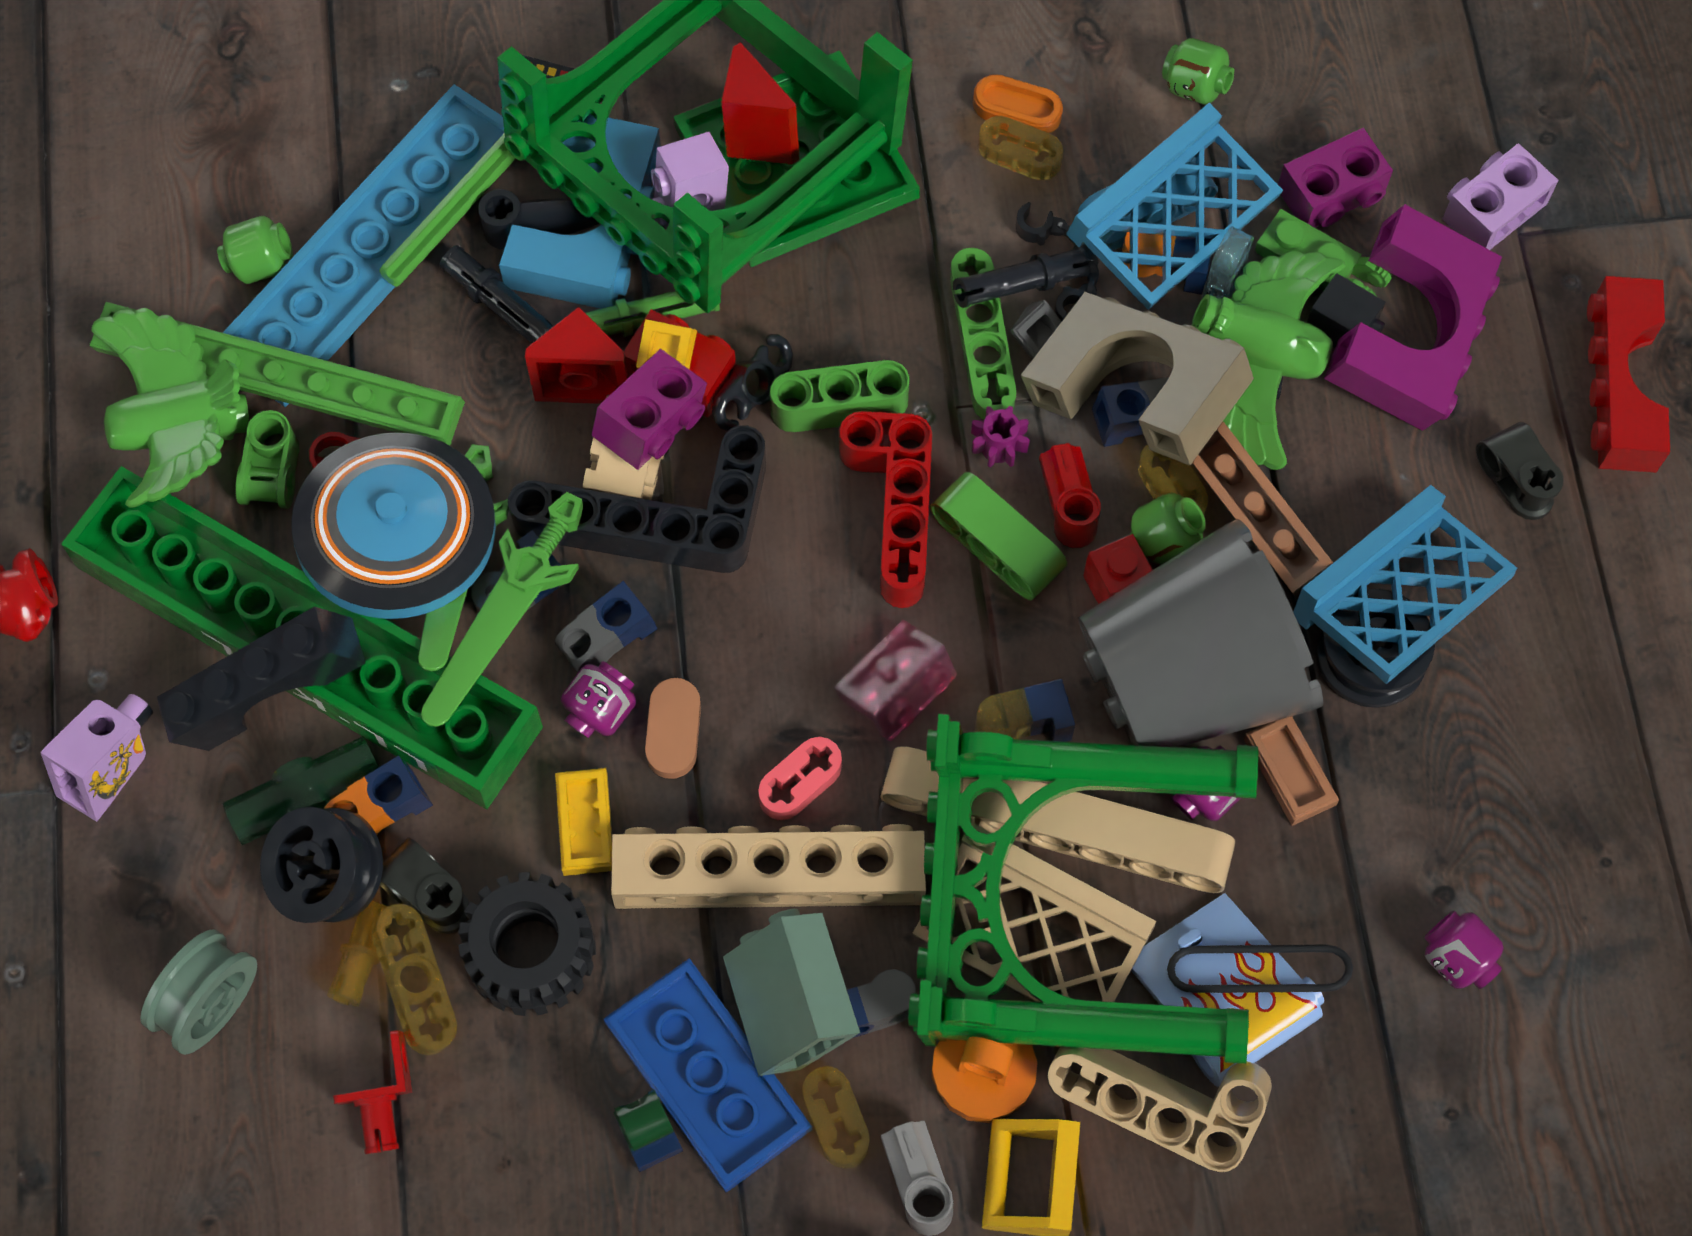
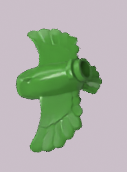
(1266, 322)
(176, 405)

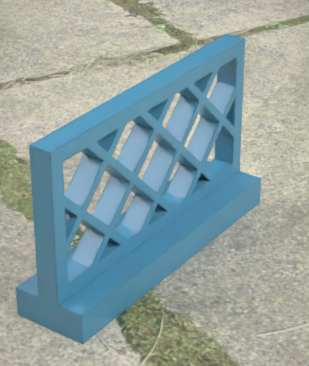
(1141, 185)
(1368, 564)

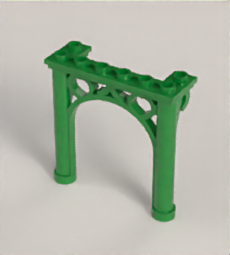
(1067, 769)

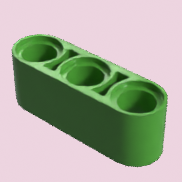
(816, 385)
(998, 535)

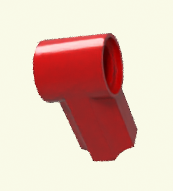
(1070, 494)

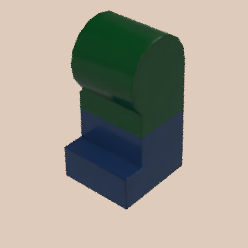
(647, 1131)

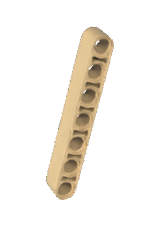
(1082, 827)

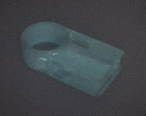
(1228, 263)

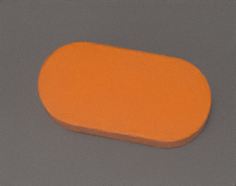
(1019, 101)

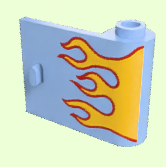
(1272, 1015)

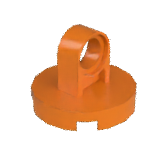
(983, 1077)

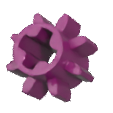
(1000, 436)

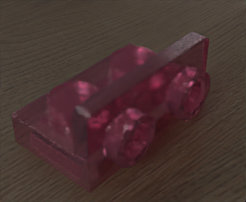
(898, 679)

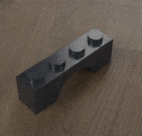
(300, 653)

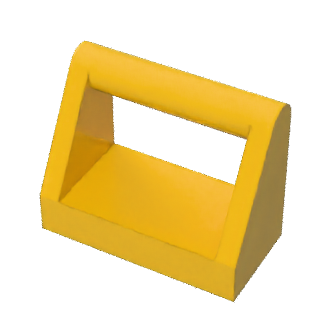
(1062, 1179)

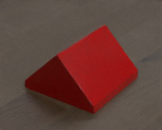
(757, 113)
(575, 362)

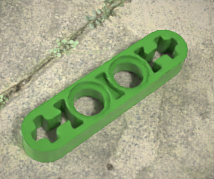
(980, 334)

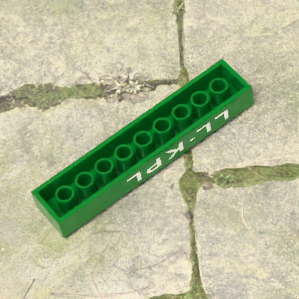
(237, 592)

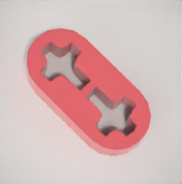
(792, 770)

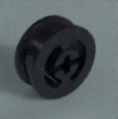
(1362, 685)
(304, 887)

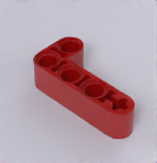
(900, 508)

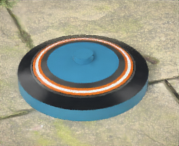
(393, 525)

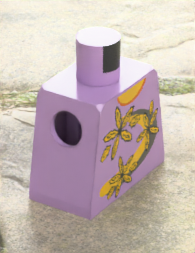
(97, 754)

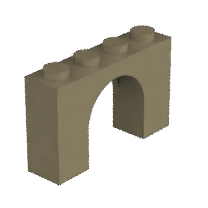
(1106, 335)

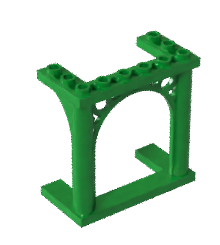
(695, 247)

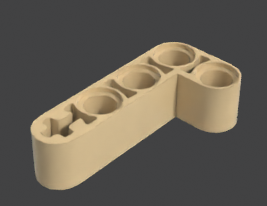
(1157, 1092)

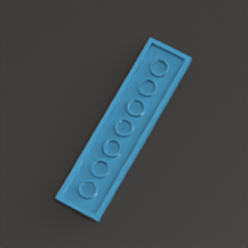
(336, 274)

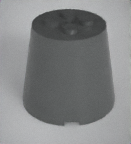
(1200, 646)

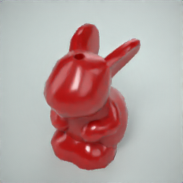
(26, 597)

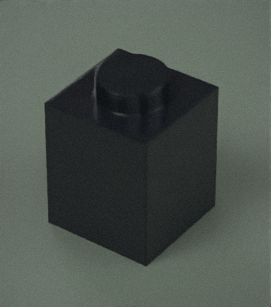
(1345, 306)

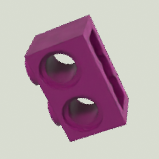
(1329, 173)
(645, 404)

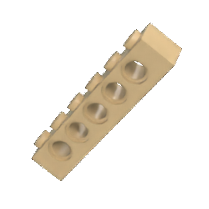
(745, 886)

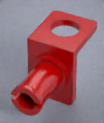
(377, 1103)

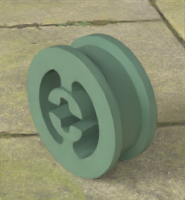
(198, 991)

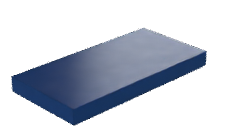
(707, 1075)

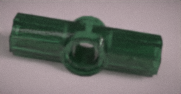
(298, 785)

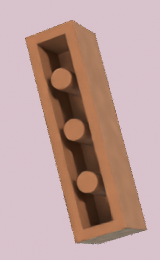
(1262, 509)

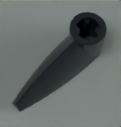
(502, 209)

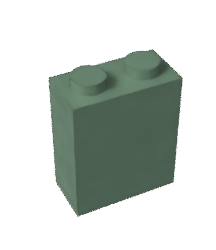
(790, 992)

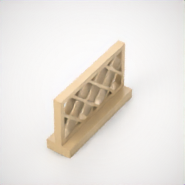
(1068, 896)

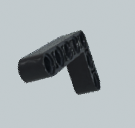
(660, 518)

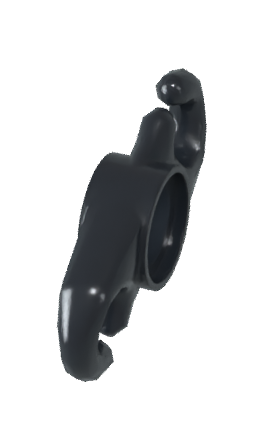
(735, 386)

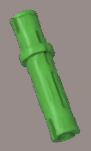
(624, 309)

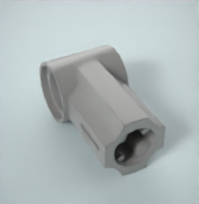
(918, 1174)

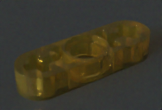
(390, 946)

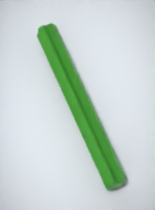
(447, 213)

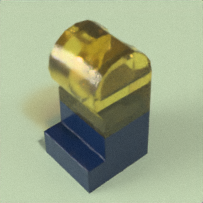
(1028, 712)

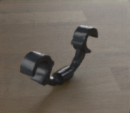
(1058, 227)

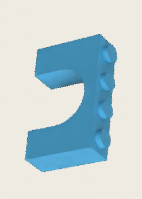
(587, 265)

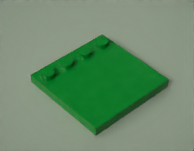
(868, 191)

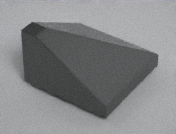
(1035, 327)

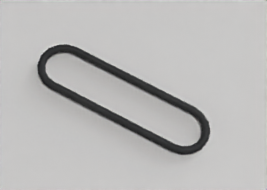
(1261, 987)

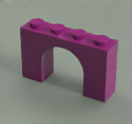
(1457, 282)

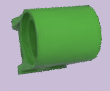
(268, 471)

